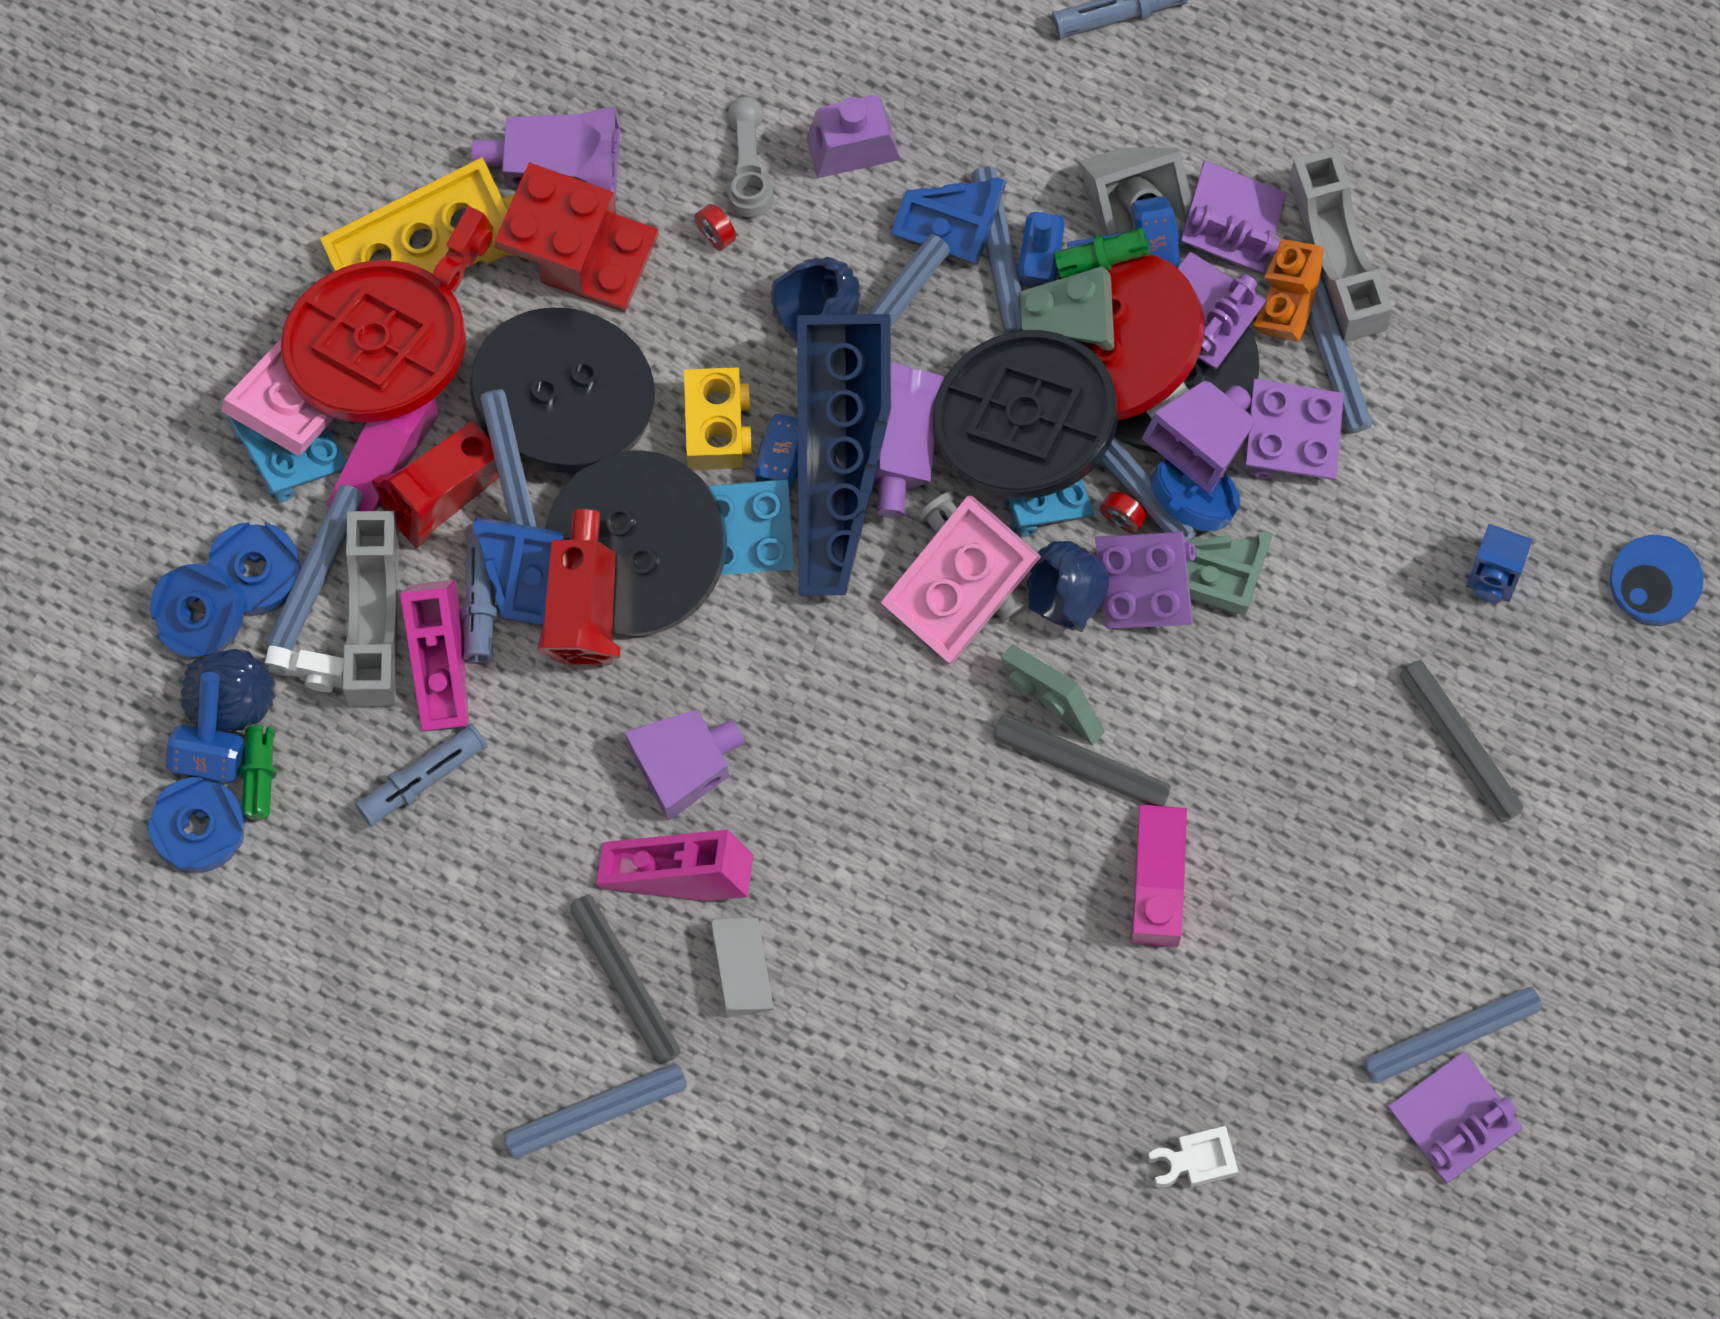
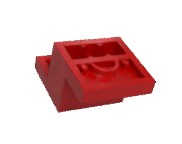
(576, 237)

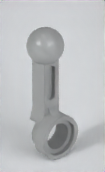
(745, 116)

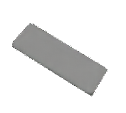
(742, 966)

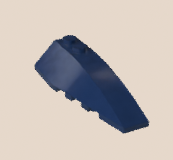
(840, 439)

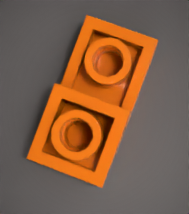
(1293, 284)

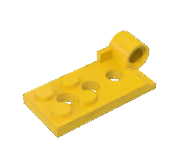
(422, 209)

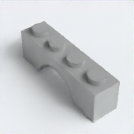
(1329, 220)
(373, 609)

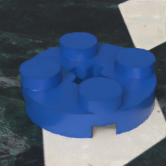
(258, 543)
(174, 620)
(171, 817)

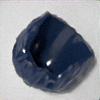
(814, 288)
(1067, 585)
(244, 689)

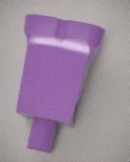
(570, 144)
(908, 439)

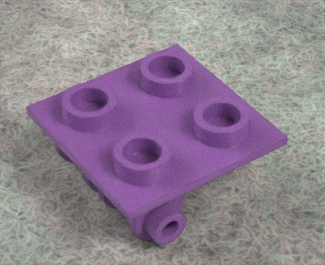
(1233, 217)
(1226, 304)
(1294, 430)
(1146, 579)
(1456, 1117)

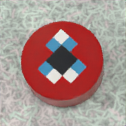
(715, 226)
(1123, 512)

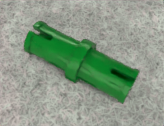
(1102, 252)

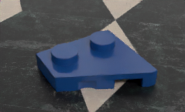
(954, 212)
(517, 566)

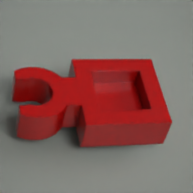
(466, 243)

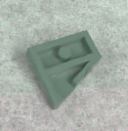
(1072, 307)
(1227, 570)
(1053, 690)

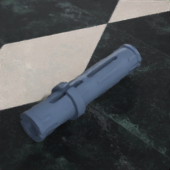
(1105, 12)
(479, 605)
(376, 807)

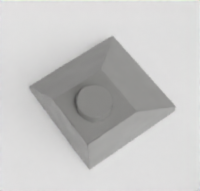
(1134, 174)

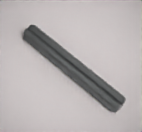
(1461, 741)
(1081, 761)
(625, 979)

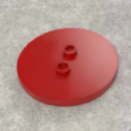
(1155, 332)
(373, 341)

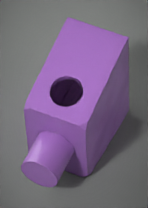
(851, 136)
(1202, 431)
(682, 758)

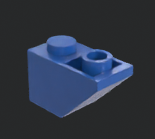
(1498, 564)

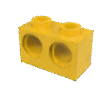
(710, 419)

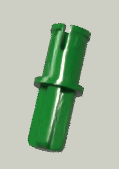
(257, 772)

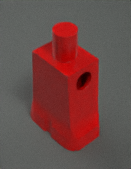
(438, 483)
(580, 597)

